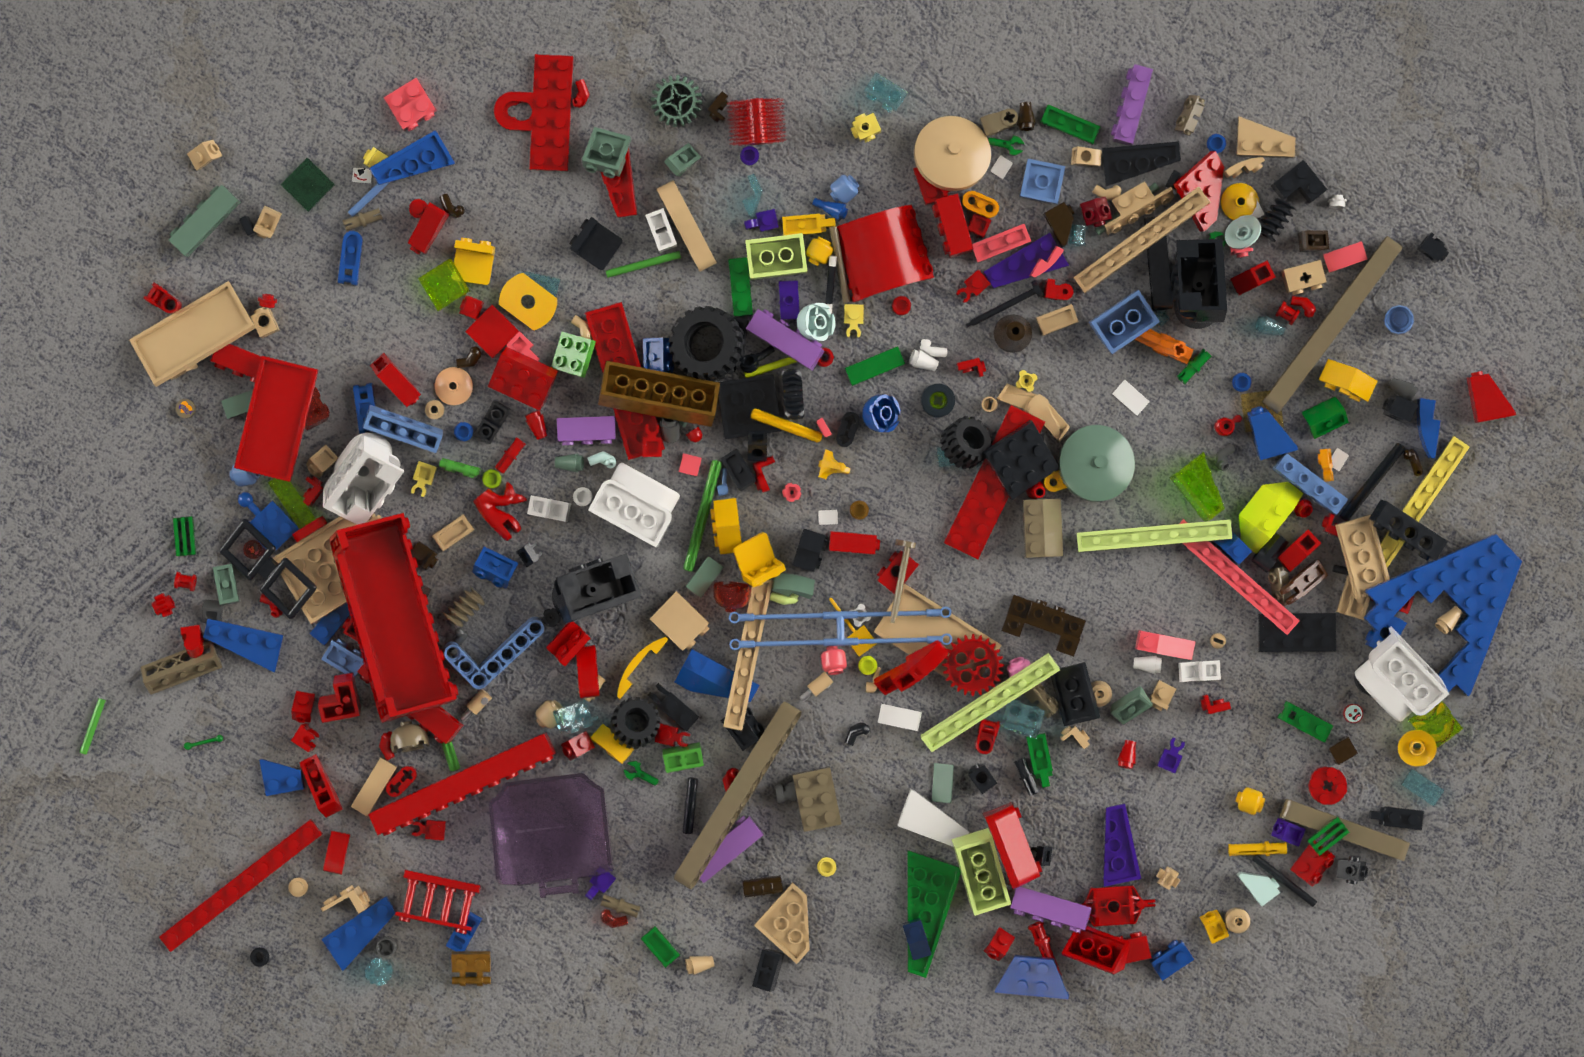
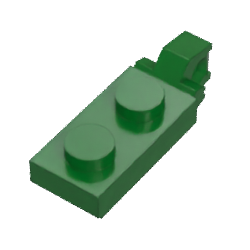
(1040, 758)

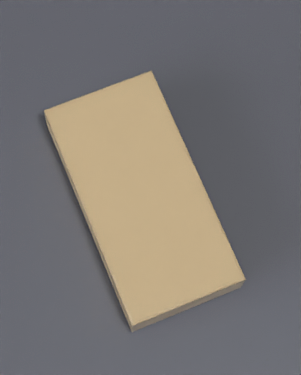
(1057, 319)
(453, 532)

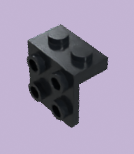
(595, 243)

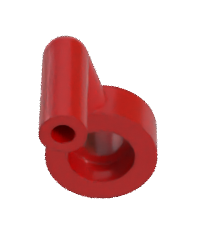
(761, 483)

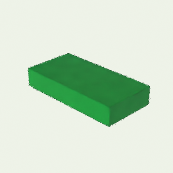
(660, 946)

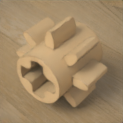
(1168, 878)

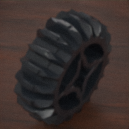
(793, 394)

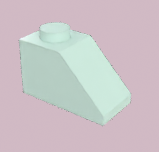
(1260, 886)

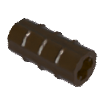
(762, 886)

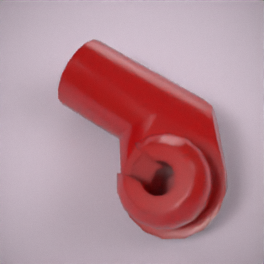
(583, 94)
(275, 612)
(729, 777)

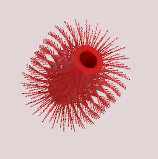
(756, 121)

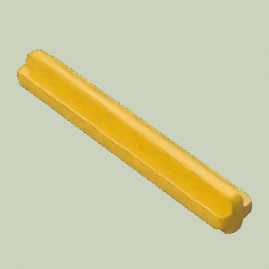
(786, 425)

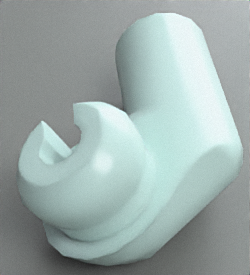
(603, 458)

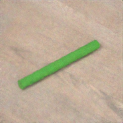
(643, 264)

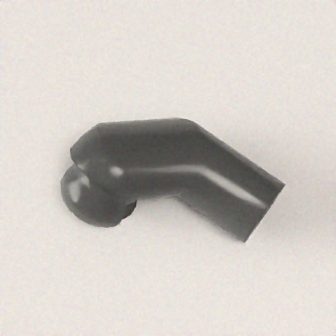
(461, 635)

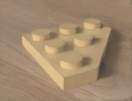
(787, 923)

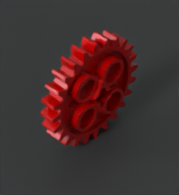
(977, 682)

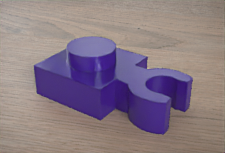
(1170, 758)

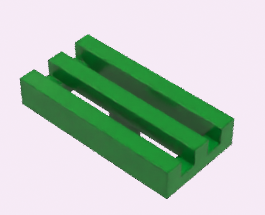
(184, 537)
(1332, 842)

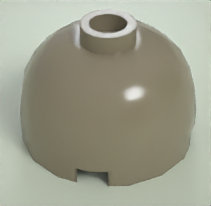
(408, 737)

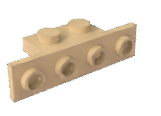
(1135, 204)

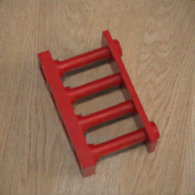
(450, 888)

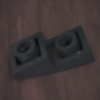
(492, 422)

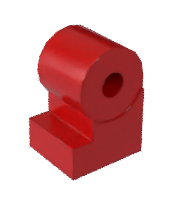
(1057, 292)
(193, 640)

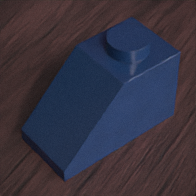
(916, 939)

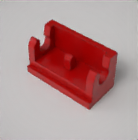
(304, 736)

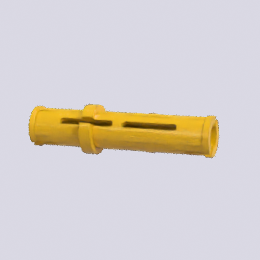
(1257, 849)

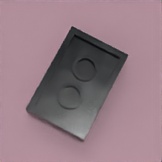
(1075, 694)

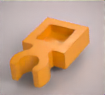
(1325, 461)

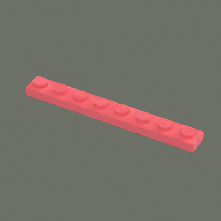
(1243, 584)

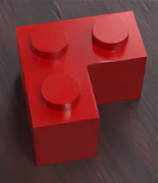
(343, 703)

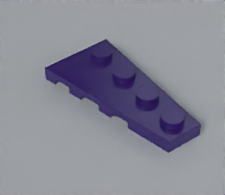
(1119, 849)

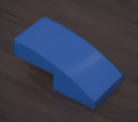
(460, 941)

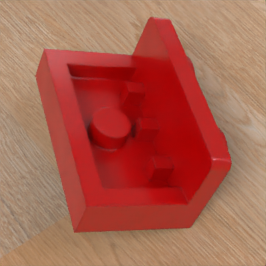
(1311, 865)

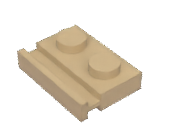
(1349, 605)

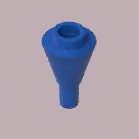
(834, 209)

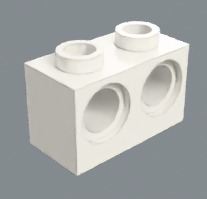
(661, 230)

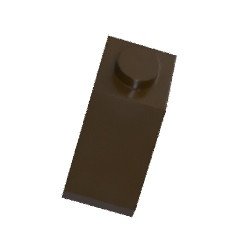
(1060, 222)

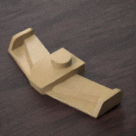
(1036, 406)

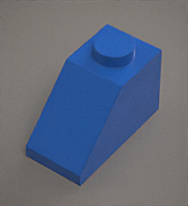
(1234, 548)

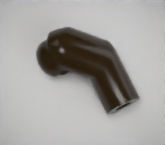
(471, 360)
(1412, 456)

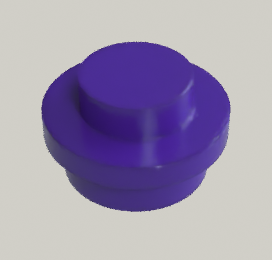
(749, 155)

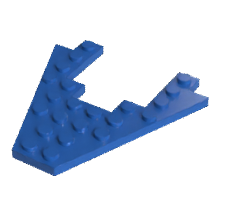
(1476, 580)

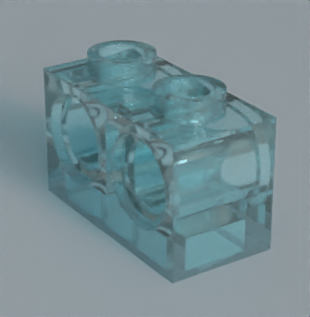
(1021, 722)

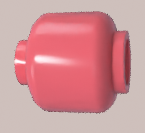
(833, 660)

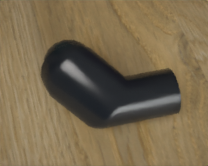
(856, 730)

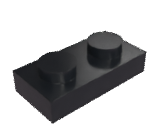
(738, 470)

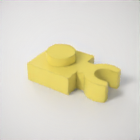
(853, 315)
(424, 475)

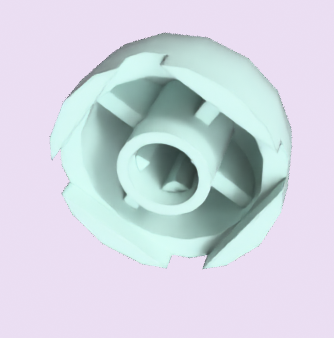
(816, 322)

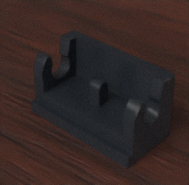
(768, 970)

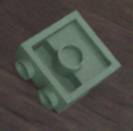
(606, 152)

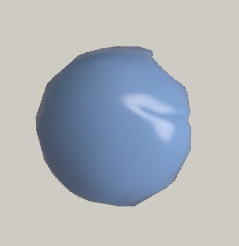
(1399, 319)

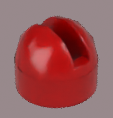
(695, 435)

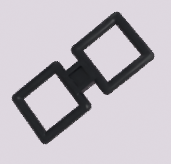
(268, 568)

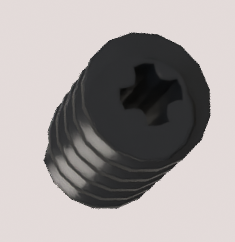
(1275, 218)

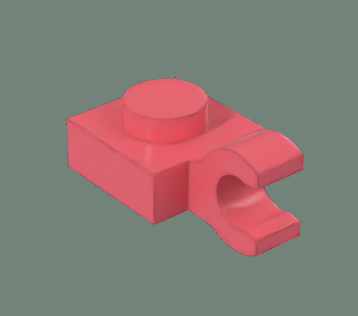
(522, 345)

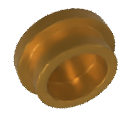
(859, 510)

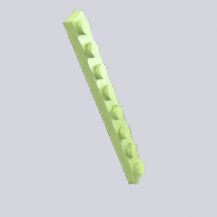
(1154, 535)
(990, 702)

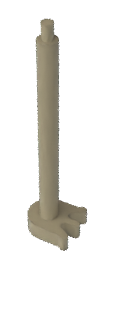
(907, 546)

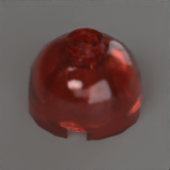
(732, 595)

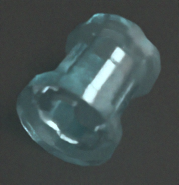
(1078, 235)

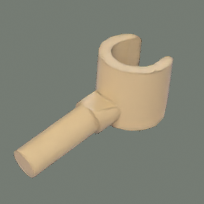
(870, 686)

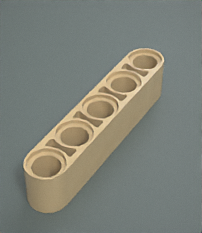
(686, 226)

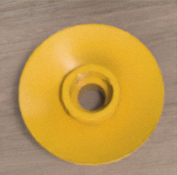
(1232, 194)
(1417, 756)

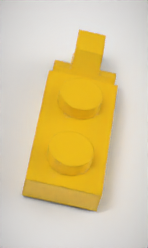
(806, 224)

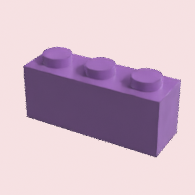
(586, 430)

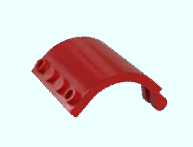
(883, 252)

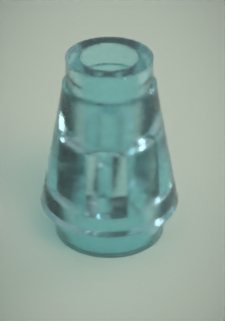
(1267, 325)

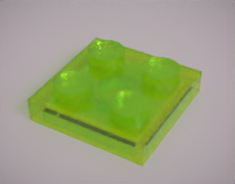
(444, 284)

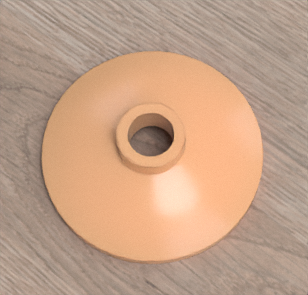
(460, 393)

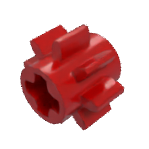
(163, 605)

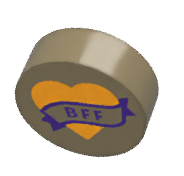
(185, 408)

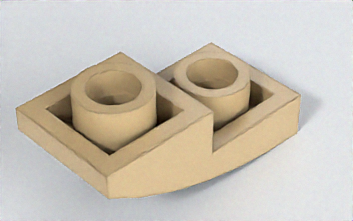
(1251, 164)

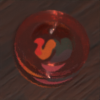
(253, 549)

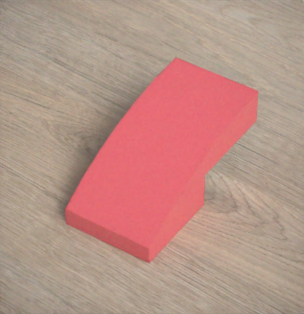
(1345, 257)
(1041, 266)

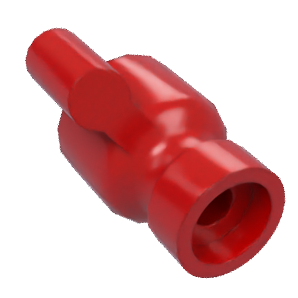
(1225, 426)

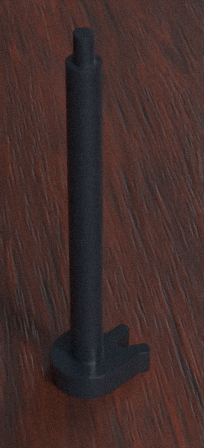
(1035, 290)

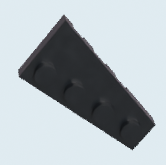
(1134, 160)

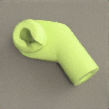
(782, 599)

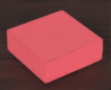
(823, 427)
(690, 464)

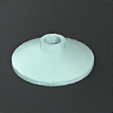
(1242, 232)

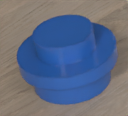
(1216, 143)
(1241, 382)
(463, 431)

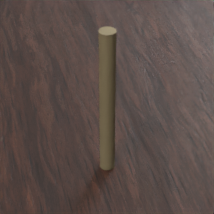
(840, 264)

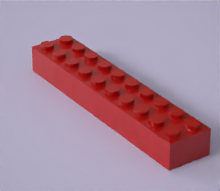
(462, 783)

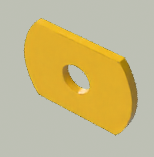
(523, 285)

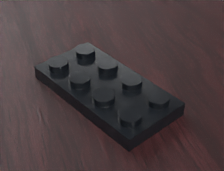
(1312, 634)

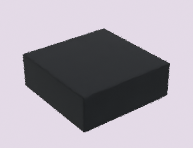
(247, 226)

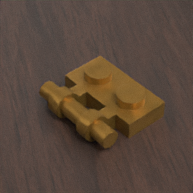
(471, 962)

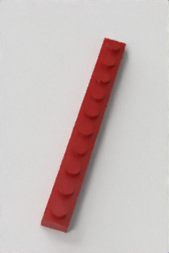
(240, 885)

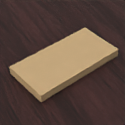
(1362, 554)

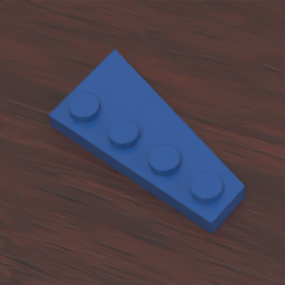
(251, 643)

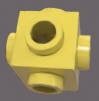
(869, 121)

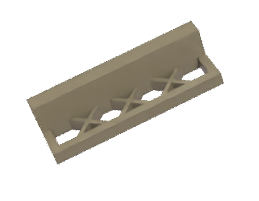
(181, 670)

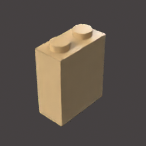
(680, 621)

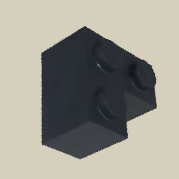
(1300, 178)
(809, 550)

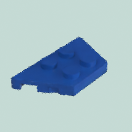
(1033, 978)

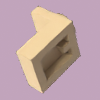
(321, 461)
(1162, 695)

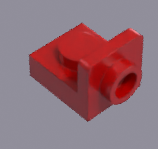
(967, 366)
(312, 495)
(1327, 524)
(1218, 705)

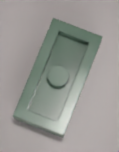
(226, 584)

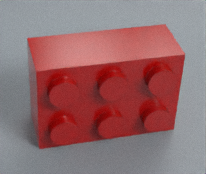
(952, 226)
(523, 378)

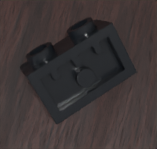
(750, 733)

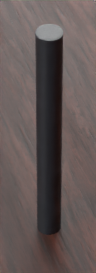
(1284, 880)

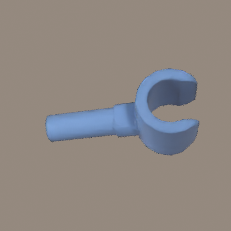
(723, 489)

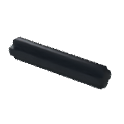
(690, 804)

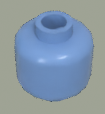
(844, 189)
(242, 477)

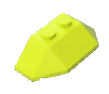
(1267, 513)

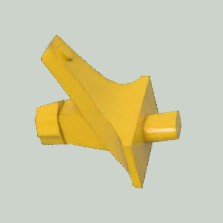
(830, 465)

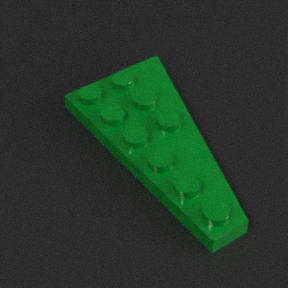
(929, 896)

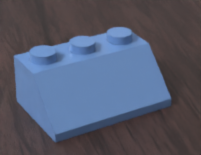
(1124, 321)

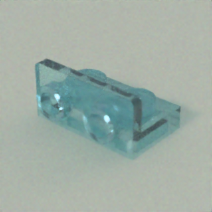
(573, 716)

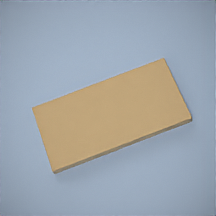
(192, 334)
(931, 626)

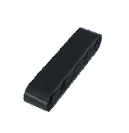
(1159, 273)

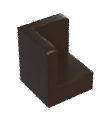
(1343, 750)

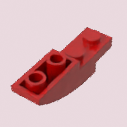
(913, 670)

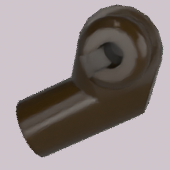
(449, 208)

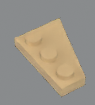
(1260, 140)

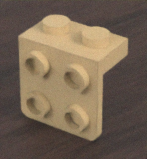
(358, 898)

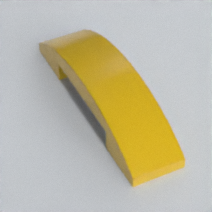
(625, 684)

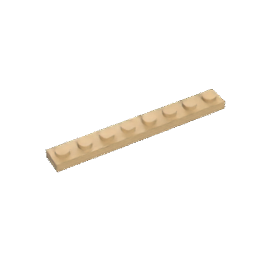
(1142, 239)
(747, 658)

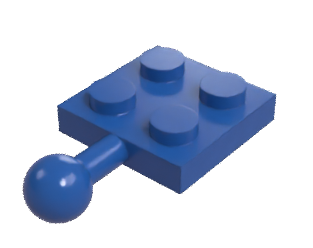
(270, 521)

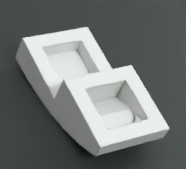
(549, 508)
(1199, 671)
(899, 717)

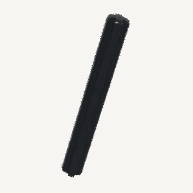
(1372, 482)

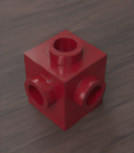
(1096, 211)

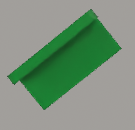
(1325, 417)

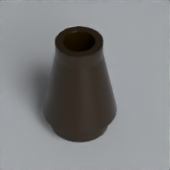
(1026, 117)

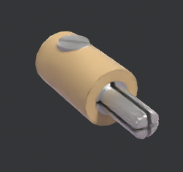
(817, 686)
(476, 704)

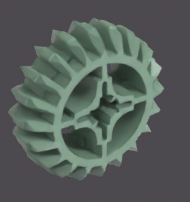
(685, 98)

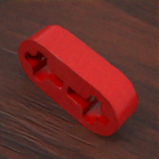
(309, 528)
(398, 778)

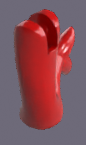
(497, 518)

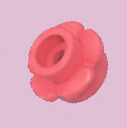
(791, 487)

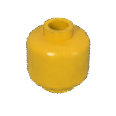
(819, 251)
(1250, 801)

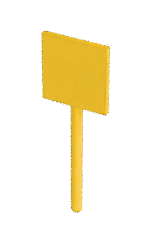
(861, 633)

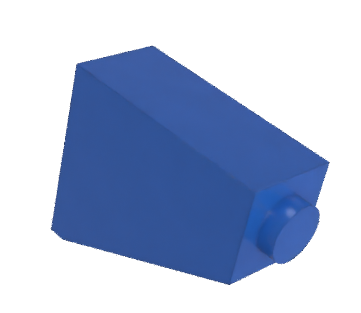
(1268, 435)

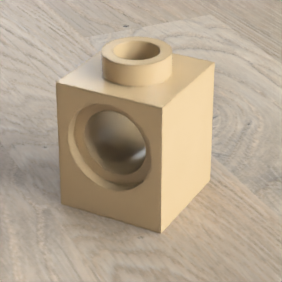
(271, 328)

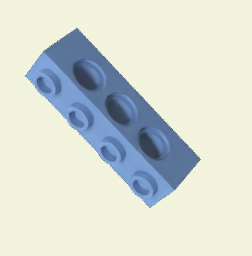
(403, 428)
(1310, 484)

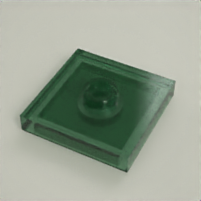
(307, 184)

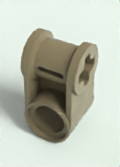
(995, 122)

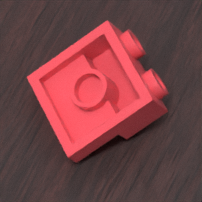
(410, 105)

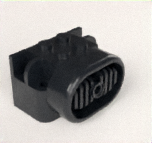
(1199, 282)
(594, 588)

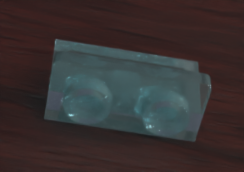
(885, 92)

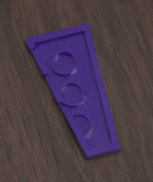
(1022, 262)

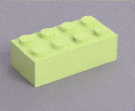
(981, 871)

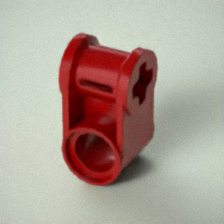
(160, 298)
(987, 734)

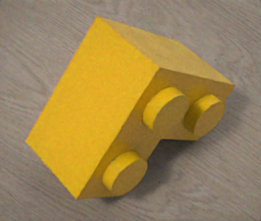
(1348, 380)
(726, 525)

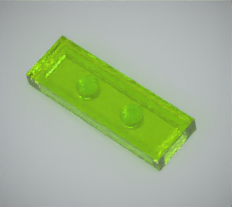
(292, 502)

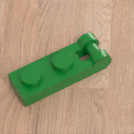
(1306, 722)

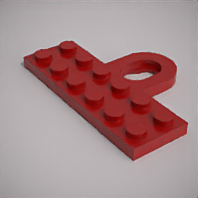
(550, 112)

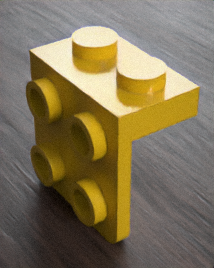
(474, 260)
(757, 560)

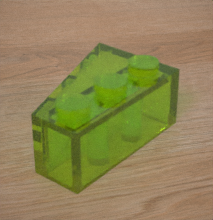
(1198, 487)

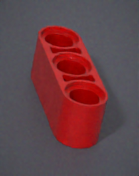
(588, 672)

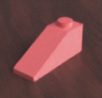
(1165, 645)

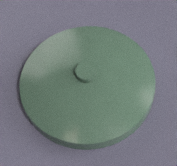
(1096, 463)

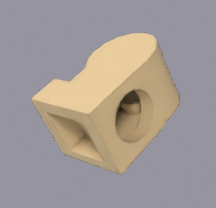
(1086, 157)

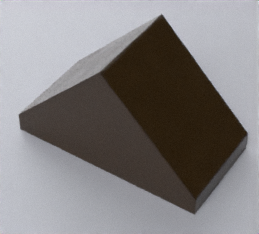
(1313, 240)

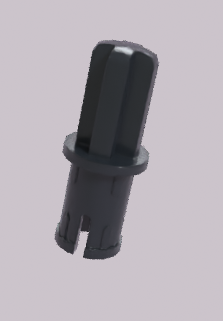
(1026, 776)

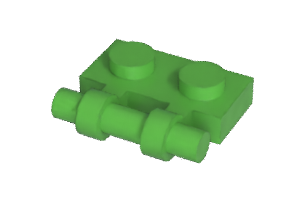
(453, 466)

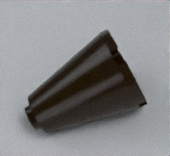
(1006, 339)

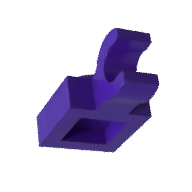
(765, 221)
(600, 883)

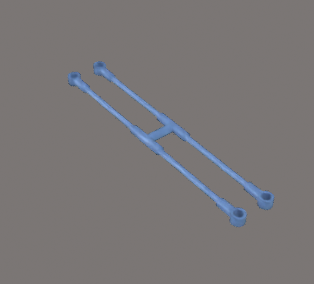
(840, 640)

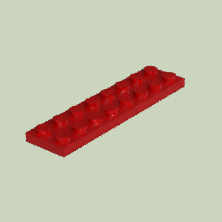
(615, 344)
(986, 496)

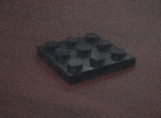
(739, 399)
(1021, 459)

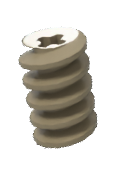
(464, 607)

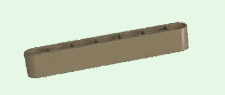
(1358, 834)

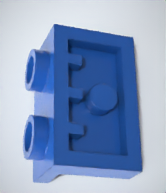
(657, 355)
(494, 568)
(1171, 959)

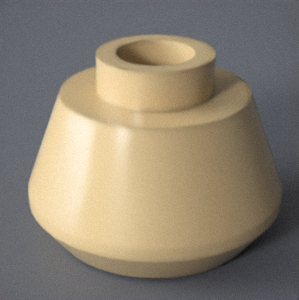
(1105, 695)

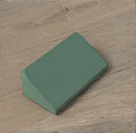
(704, 576)
(1131, 705)
(942, 782)

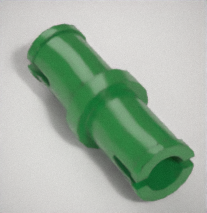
(1193, 366)

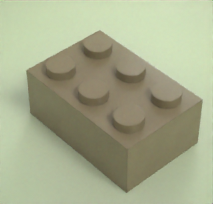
(816, 799)

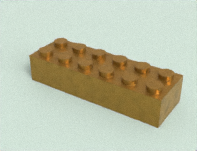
(659, 394)

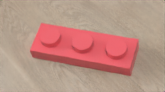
(1001, 243)

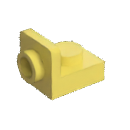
(373, 157)

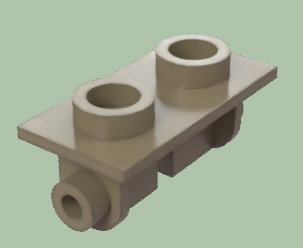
(1192, 106)
(1277, 578)
(1046, 703)

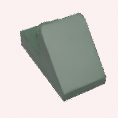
(682, 160)

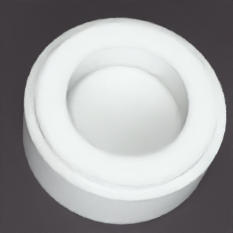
(582, 496)

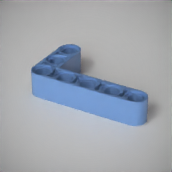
(495, 656)

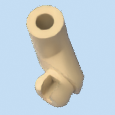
(583, 325)

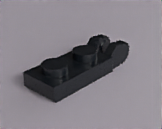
(675, 708)

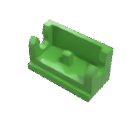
(683, 758)

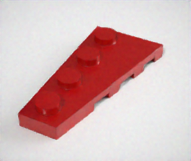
(622, 190)

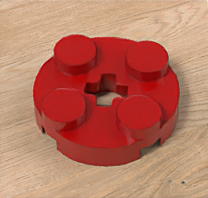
(1326, 796)

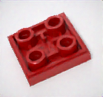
(492, 331)

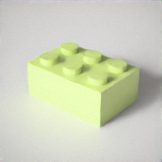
(776, 256)

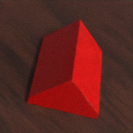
(1098, 950)

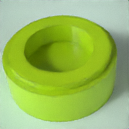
(492, 478)

